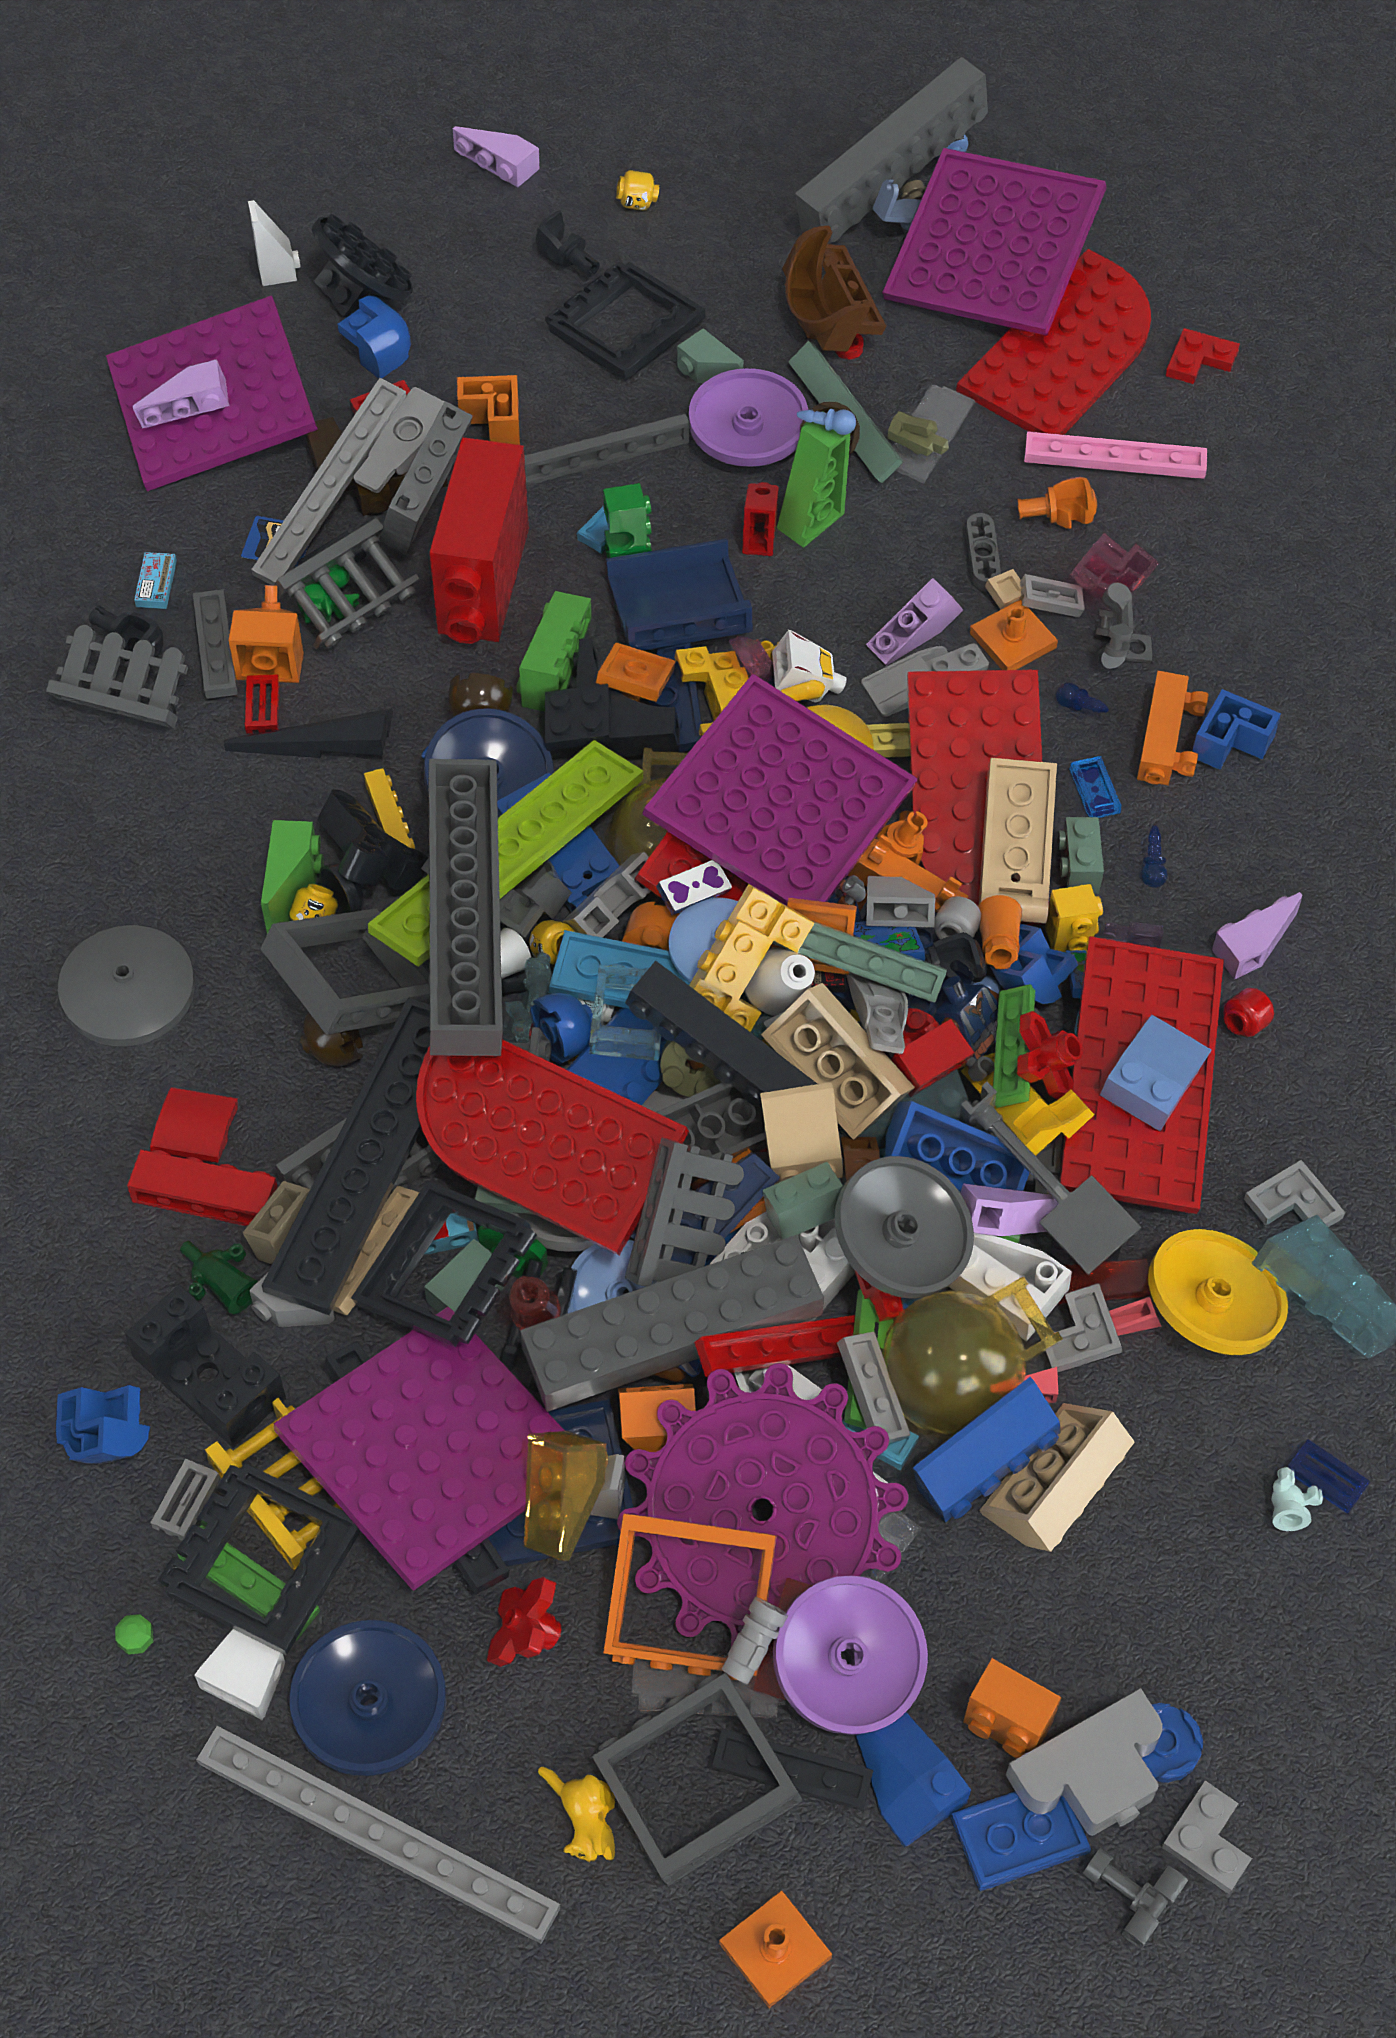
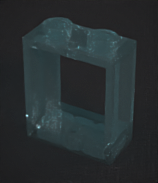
(620, 1040)

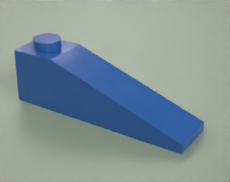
(911, 1779)

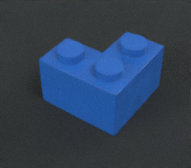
(1235, 724)

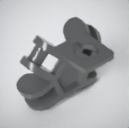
(1119, 601)

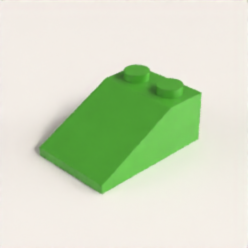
(291, 865)

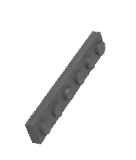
(606, 449)

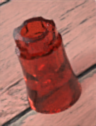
(529, 1314)

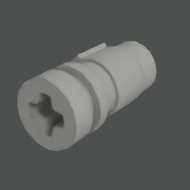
(754, 1639)

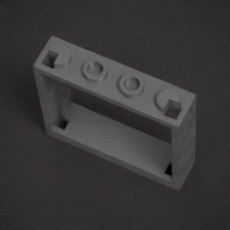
(425, 478)
(331, 1013)
(730, 1830)

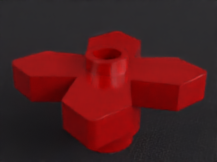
(1047, 1055)
(525, 1623)

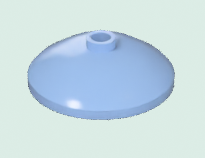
(695, 932)
(600, 1276)

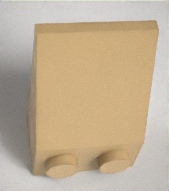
(801, 1130)

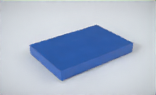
(1011, 1842)

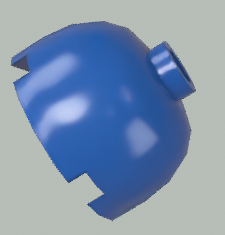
(563, 1023)

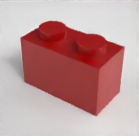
(933, 1055)

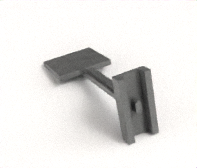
(1086, 1221)

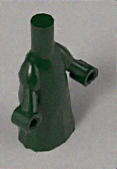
(220, 1276)

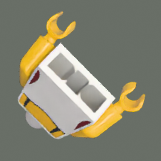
(803, 668)

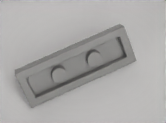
(872, 1385)

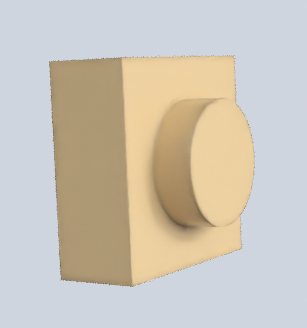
(1005, 588)

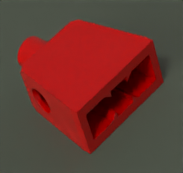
(760, 506)

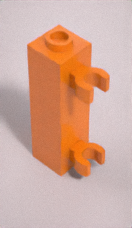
(1163, 728)
(882, 861)

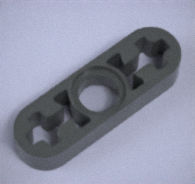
(987, 541)

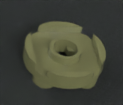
(680, 1076)

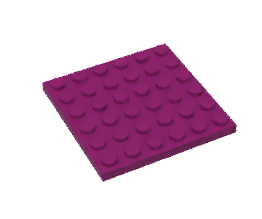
(995, 241)
(261, 384)
(780, 795)
(422, 1448)

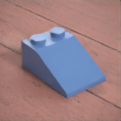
(1155, 1072)

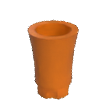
(1000, 930)

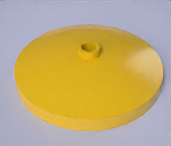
(1215, 1294)

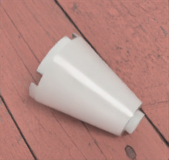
(779, 980)

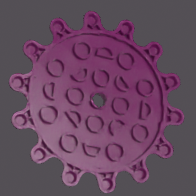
(753, 1450)

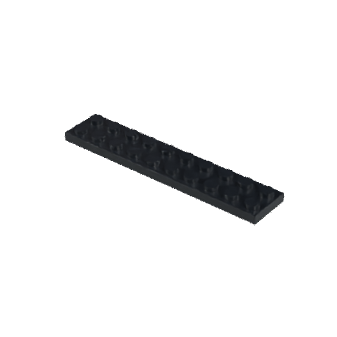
(356, 1173)

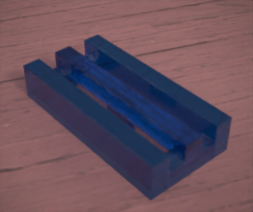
(1337, 1467)

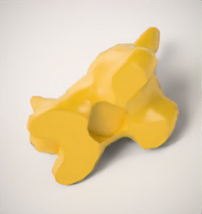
(586, 1804)

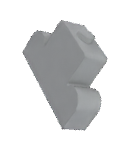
(1094, 1766)

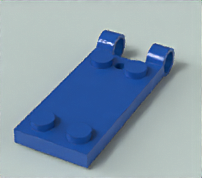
(577, 858)

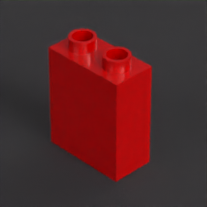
(479, 540)

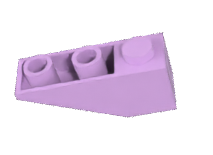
(500, 153)
(188, 393)
(915, 623)
(1251, 940)
(1006, 1210)

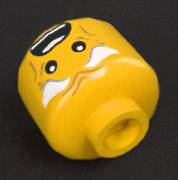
(637, 190)
(313, 902)
(547, 938)

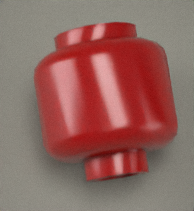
(1248, 1012)

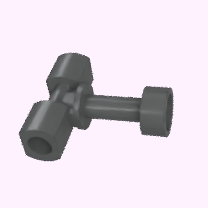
(1147, 1901)

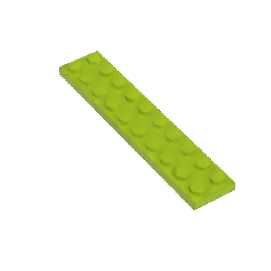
(526, 838)

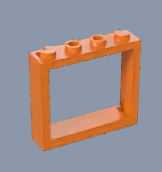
(662, 1657)

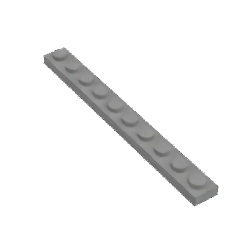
(379, 1834)

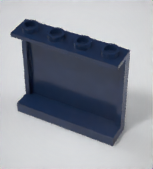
(678, 595)

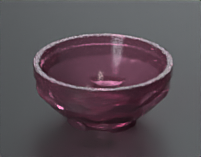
(752, 656)

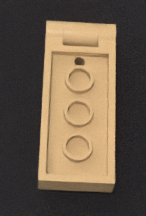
(1019, 834)

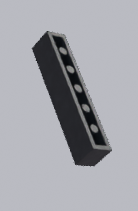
(711, 1036)

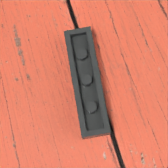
(214, 645)

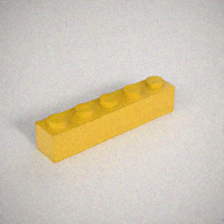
(385, 806)

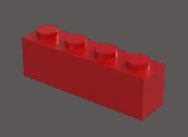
(199, 1187)

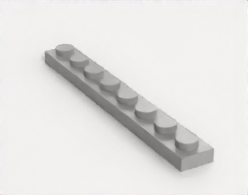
(329, 482)

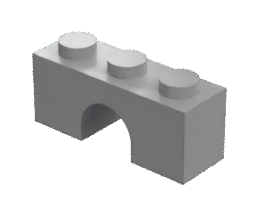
(604, 905)

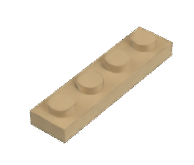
(384, 1227)

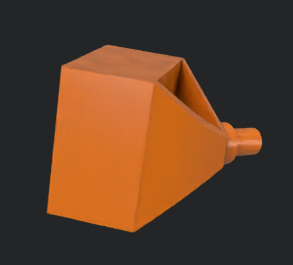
(266, 640)
(639, 1413)

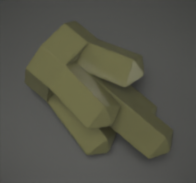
(916, 434)

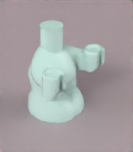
(1290, 1502)

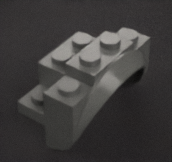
(527, 901)

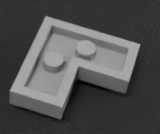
(1296, 1190)
(1092, 1335)
(1198, 1843)

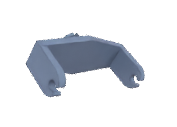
(895, 210)

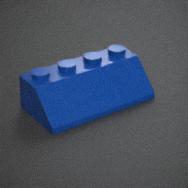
(624, 1076)
(953, 1148)
(987, 1451)

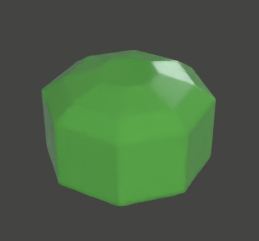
(134, 1634)

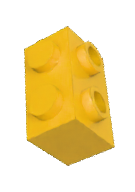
(1072, 917)

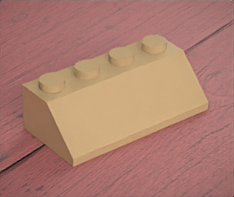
(833, 1047)
(1059, 1482)

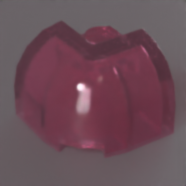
(1110, 564)

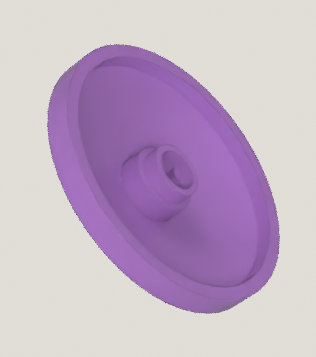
(747, 417)
(884, 1649)

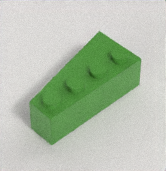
(815, 484)
(549, 658)

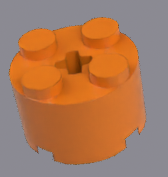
(650, 926)

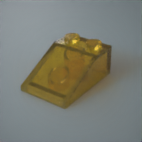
(561, 1489)

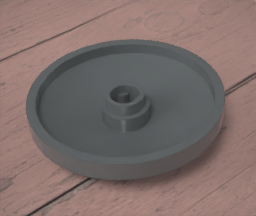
(126, 985)
(904, 1227)

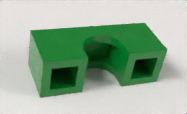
(626, 520)

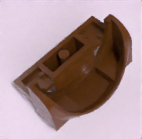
(832, 306)

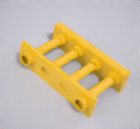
(271, 1516)

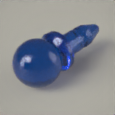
(1070, 695)
(1154, 872)

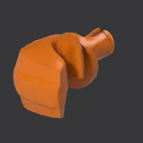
(1062, 503)
(907, 836)

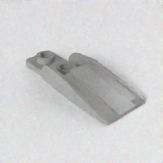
(399, 440)
(889, 685)
(881, 1012)

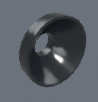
(347, 893)

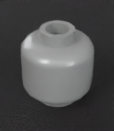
(957, 916)

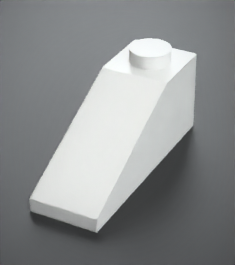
(273, 249)

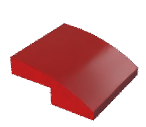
(194, 1124)

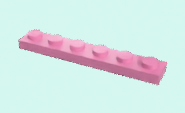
(1116, 455)

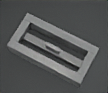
(1053, 600)
(172, 1528)

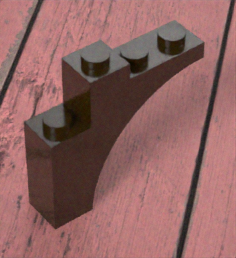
(321, 443)

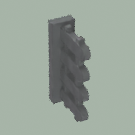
(104, 677)
(663, 1195)

